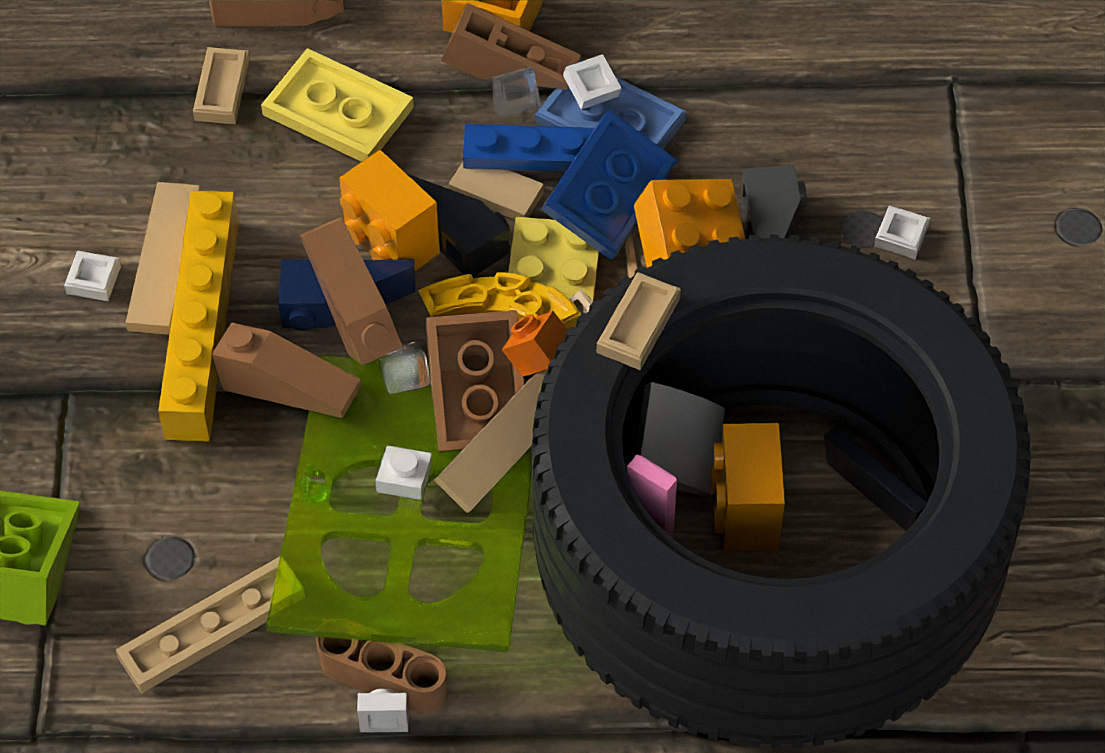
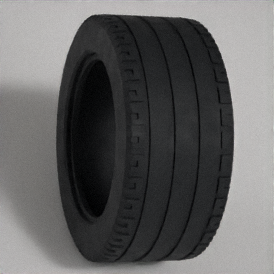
(776, 654)

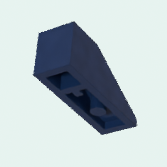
(305, 306)

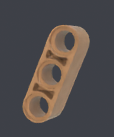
(407, 669)

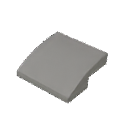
(679, 435)

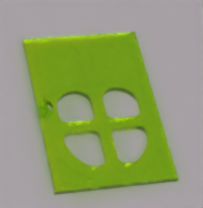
(313, 603)

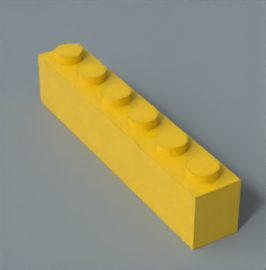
(198, 316)

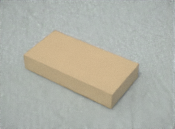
(221, 85)
(499, 190)
(638, 321)

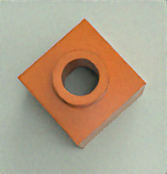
(534, 342)

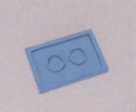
(640, 109)

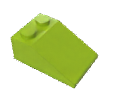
(33, 554)

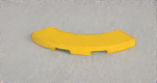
(496, 294)

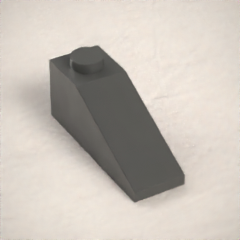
(772, 200)

